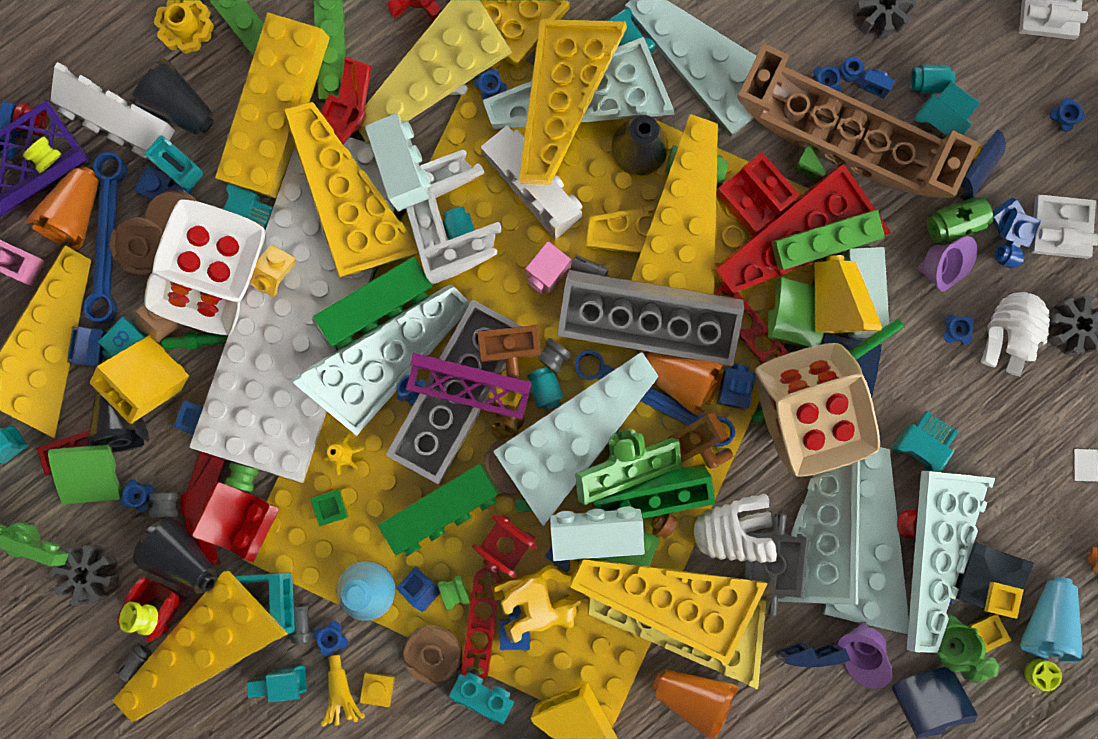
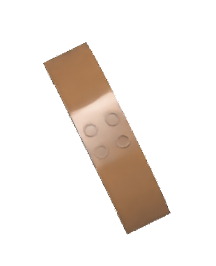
(852, 131)

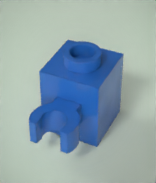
(736, 387)

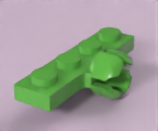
(627, 466)
(22, 541)

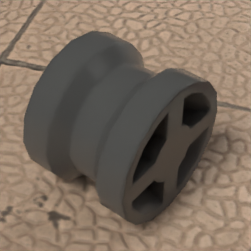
(553, 355)
(164, 505)

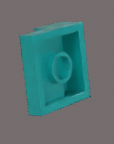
(489, 703)

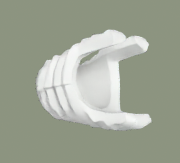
(1027, 328)
(724, 535)

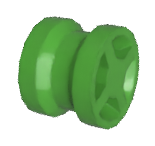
(241, 476)
(454, 592)

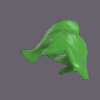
(967, 652)

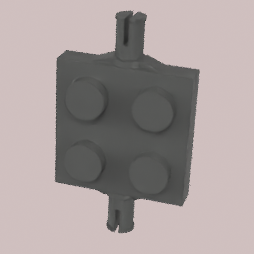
(786, 574)

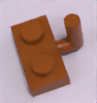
(509, 345)
(700, 437)

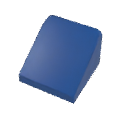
(418, 589)

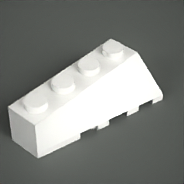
(106, 112)
(546, 202)

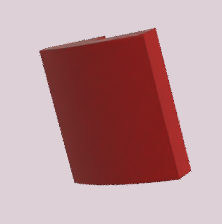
(757, 194)

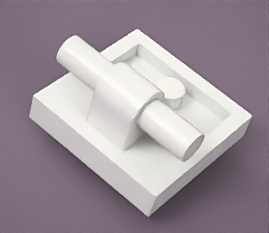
(1052, 18)
(1064, 226)

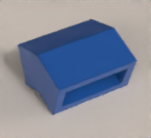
(85, 347)

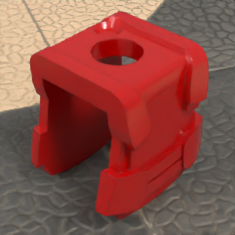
(493, 557)
(148, 589)

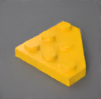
(520, 23)

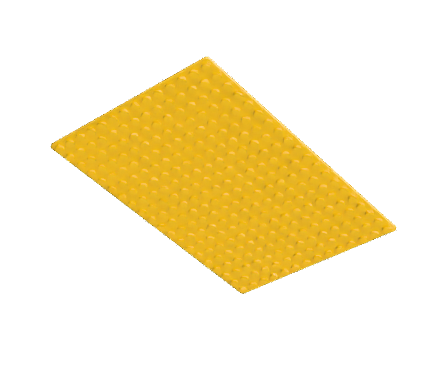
(383, 487)

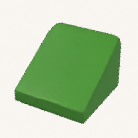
(810, 165)

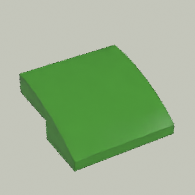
(794, 314)
(85, 474)

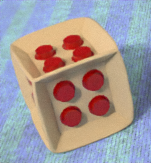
(818, 409)

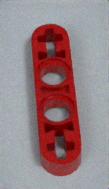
(757, 329)
(477, 624)

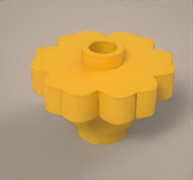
(184, 25)

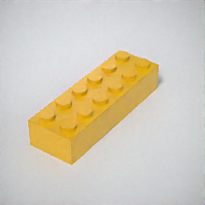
(278, 79)

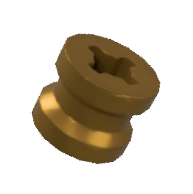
(504, 426)

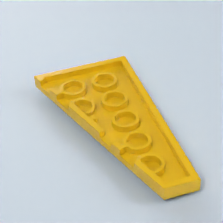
(350, 208)
(628, 230)
(688, 606)
(208, 640)

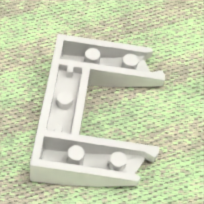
(441, 256)

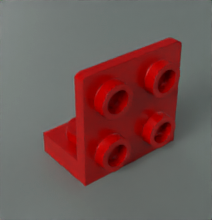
(235, 520)

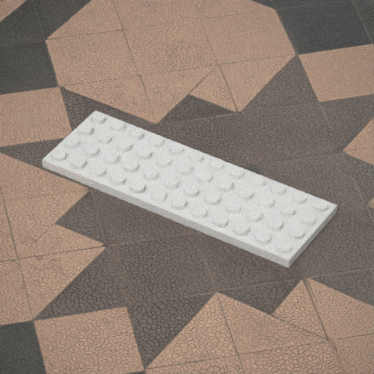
(252, 404)

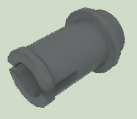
(586, 266)
(301, 625)
(138, 656)

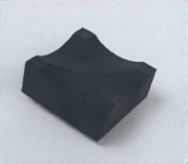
(989, 566)

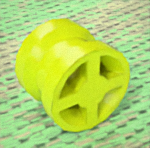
(41, 154)
(138, 618)
(1050, 675)

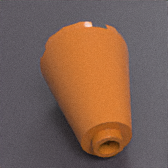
(67, 208)
(686, 379)
(696, 699)

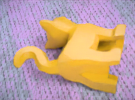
(532, 597)

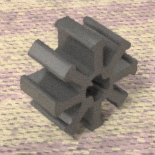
(895, 16)
(1072, 315)
(92, 585)

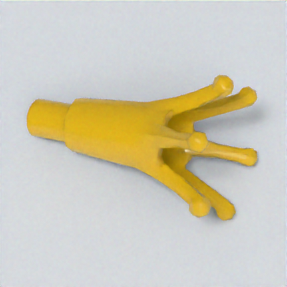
(341, 453)
(339, 695)

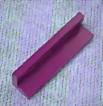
(469, 374)

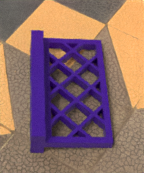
(37, 181)

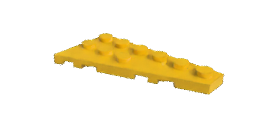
(565, 78)
(682, 231)
(38, 347)

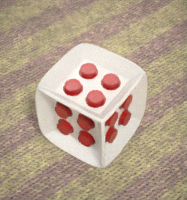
(203, 267)

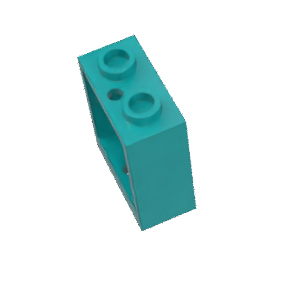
(279, 596)

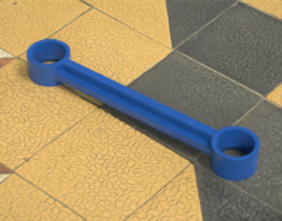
(105, 227)
(654, 398)

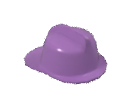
(949, 262)
(867, 656)

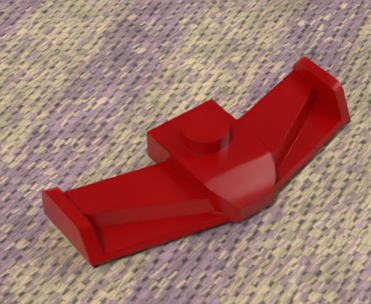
(347, 111)
(205, 474)

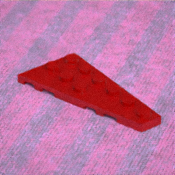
(828, 201)

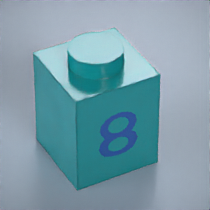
(120, 337)

